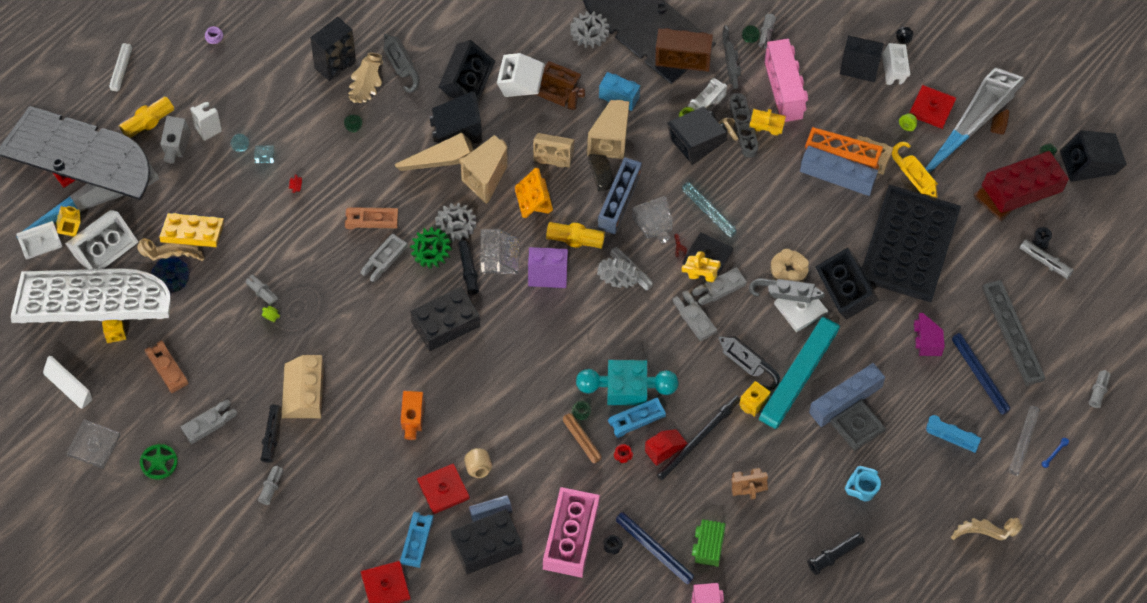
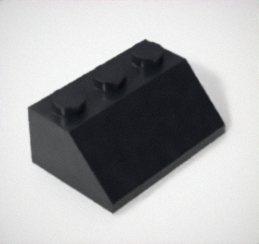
(467, 71)

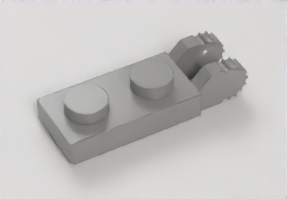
(384, 257)
(720, 287)
(695, 317)
(208, 422)

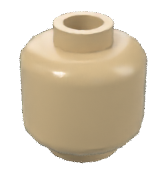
(478, 463)

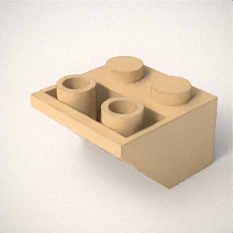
(553, 150)

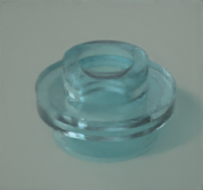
(239, 138)

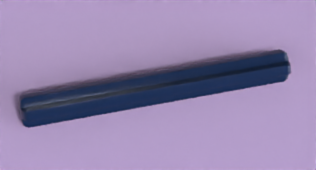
(981, 374)
(655, 548)

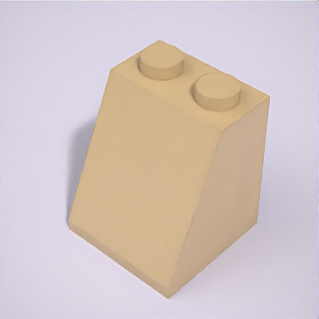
(610, 131)
(485, 167)

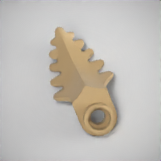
(366, 79)
(147, 248)
(985, 527)

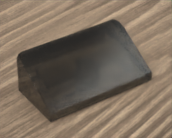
(601, 171)

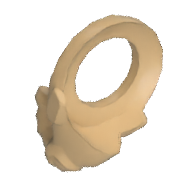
(729, 124)

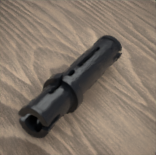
(469, 275)
(267, 453)

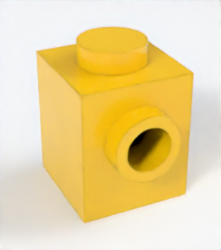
(68, 221)
(114, 330)
(754, 399)

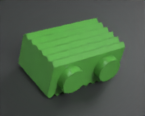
(709, 542)

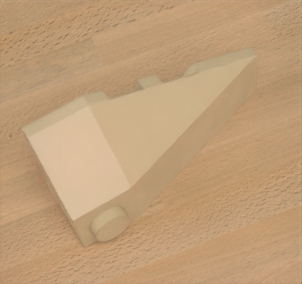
(443, 154)

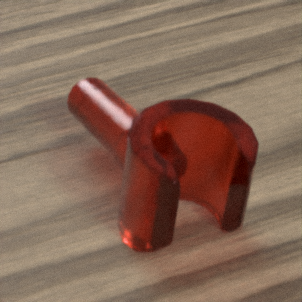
(679, 246)

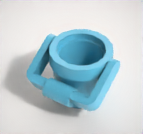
(866, 483)

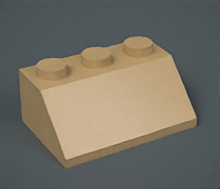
(303, 387)

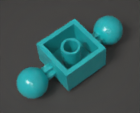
(627, 382)

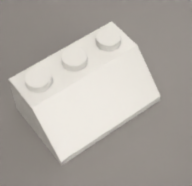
(102, 241)

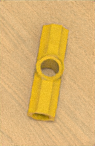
(146, 117)
(575, 235)

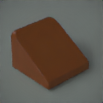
(1000, 122)

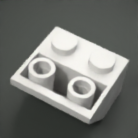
(520, 75)

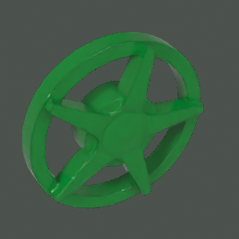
(158, 461)

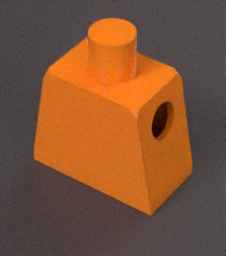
(412, 407)

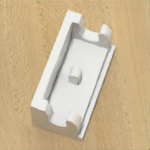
(895, 63)
(710, 95)
(207, 122)
(39, 240)

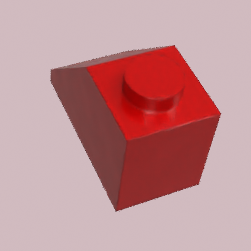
(664, 445)

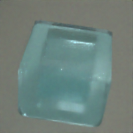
(264, 154)

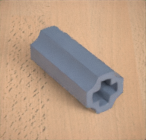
(490, 507)

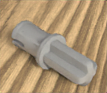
(767, 30)
(262, 290)
(1099, 389)
(270, 485)

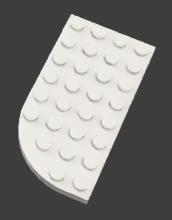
(89, 296)

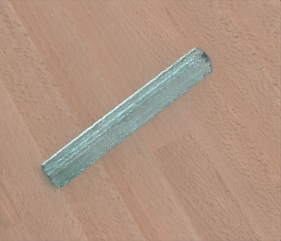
(709, 209)

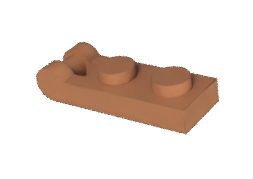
(371, 218)
(166, 367)

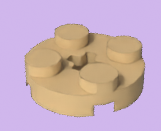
(789, 258)

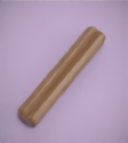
(582, 438)

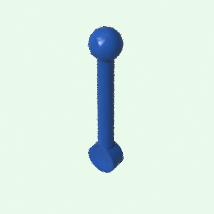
(1064, 442)

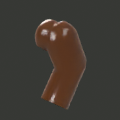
(573, 96)

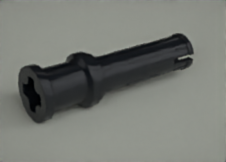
(828, 557)

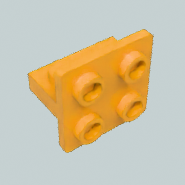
(533, 194)

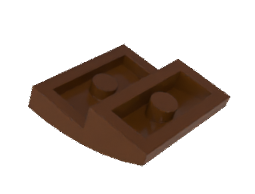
(557, 83)

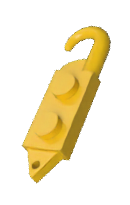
(915, 171)

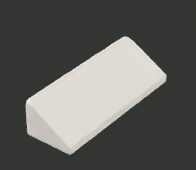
(67, 382)

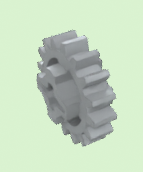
(581, 29)
(456, 224)
(618, 273)

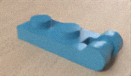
(637, 417)
(952, 434)
(416, 540)

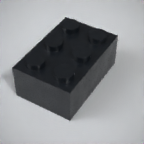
(333, 48)
(847, 283)
(445, 318)
(486, 541)

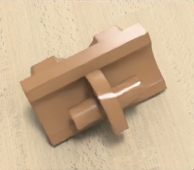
(749, 484)

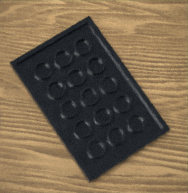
(910, 243)

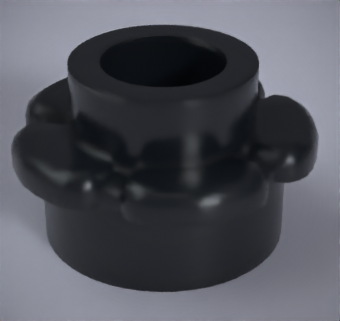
(904, 34)
(612, 539)

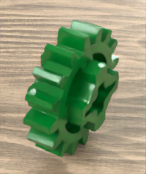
(422, 255)

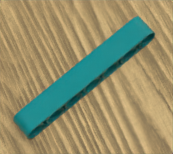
(799, 372)

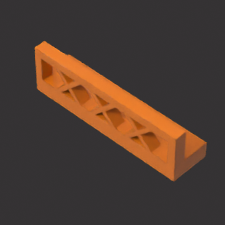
(856, 157)

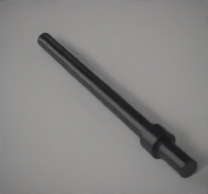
(723, 413)

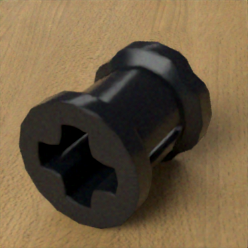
(1043, 239)

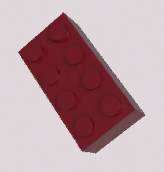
(1025, 182)

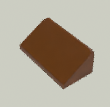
(984, 199)

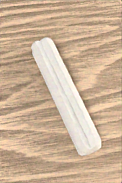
(120, 67)

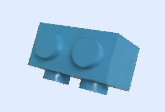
(618, 88)

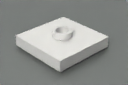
(801, 313)

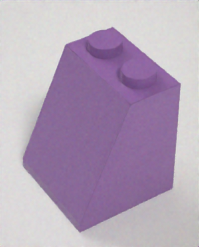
(547, 267)

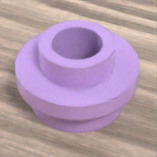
(213, 31)

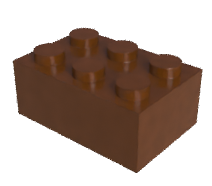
(683, 49)

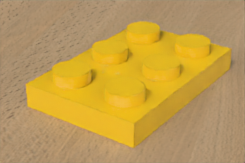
(191, 230)

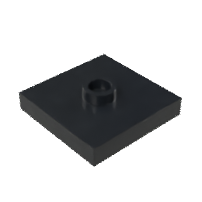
(712, 248)

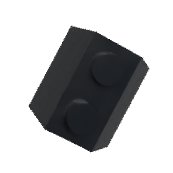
(861, 58)
(457, 117)
(697, 134)
(1092, 155)

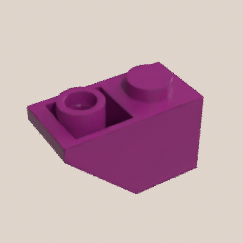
(929, 337)

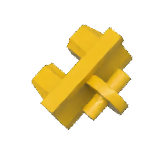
(767, 121)
(700, 265)

